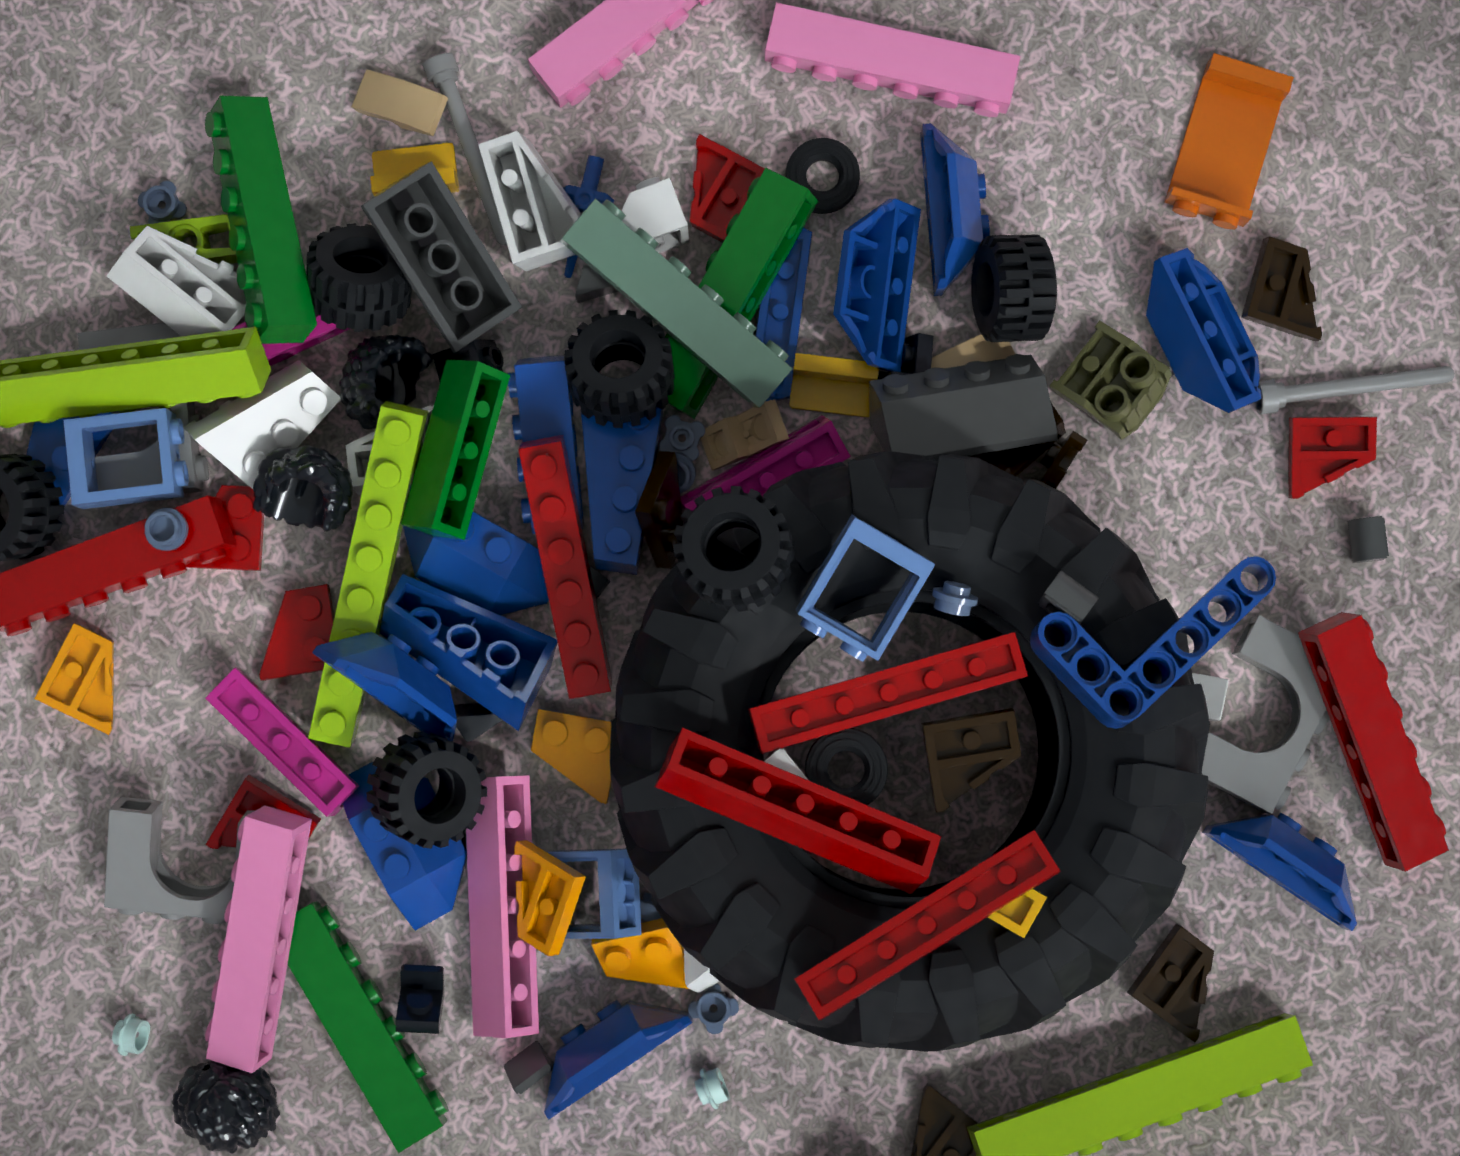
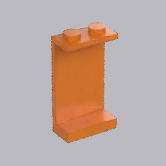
(1227, 141)

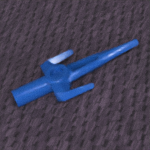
(584, 196)

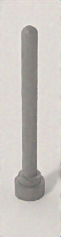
(442, 72)
(1276, 395)

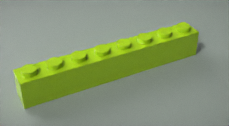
(132, 376)
(369, 562)
(1149, 1093)

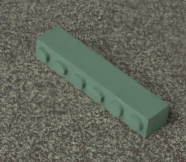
(676, 303)

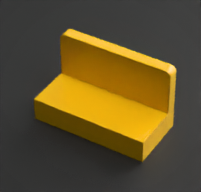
(396, 163)
(831, 385)

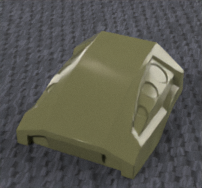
(1103, 378)

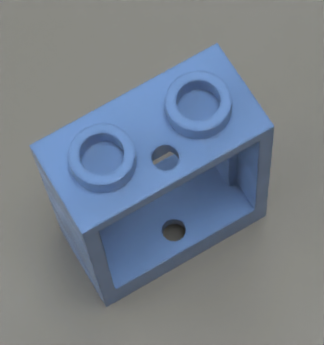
(83, 466)
(854, 642)
(617, 894)

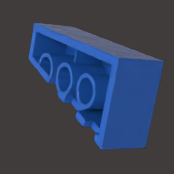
(543, 413)
(616, 474)
(473, 647)

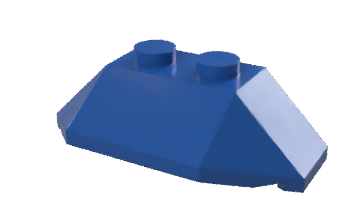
(952, 206)
(877, 282)
(1202, 333)
(484, 569)
(395, 679)
(1291, 861)
(415, 877)
(607, 1048)

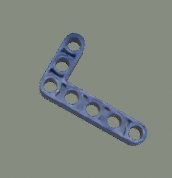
(1162, 653)

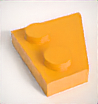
(82, 679)
(576, 749)
(545, 898)
(645, 958)

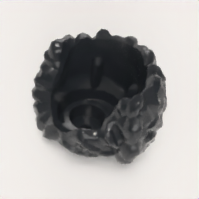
(381, 372)
(303, 487)
(225, 1106)

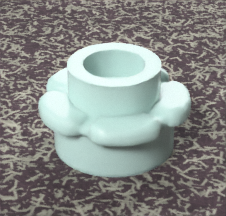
(125, 1035)
(710, 1088)

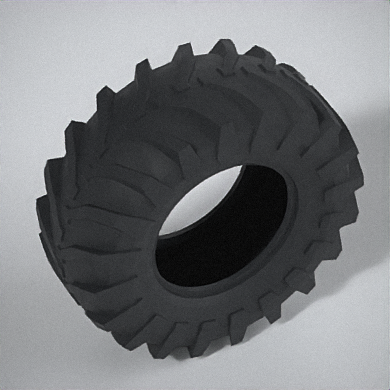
(1103, 799)

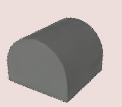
(1368, 539)
(1068, 597)

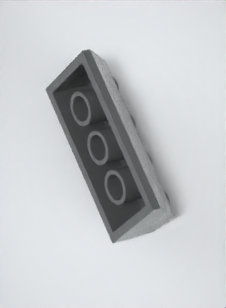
(441, 256)
(963, 408)

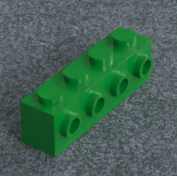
(455, 449)

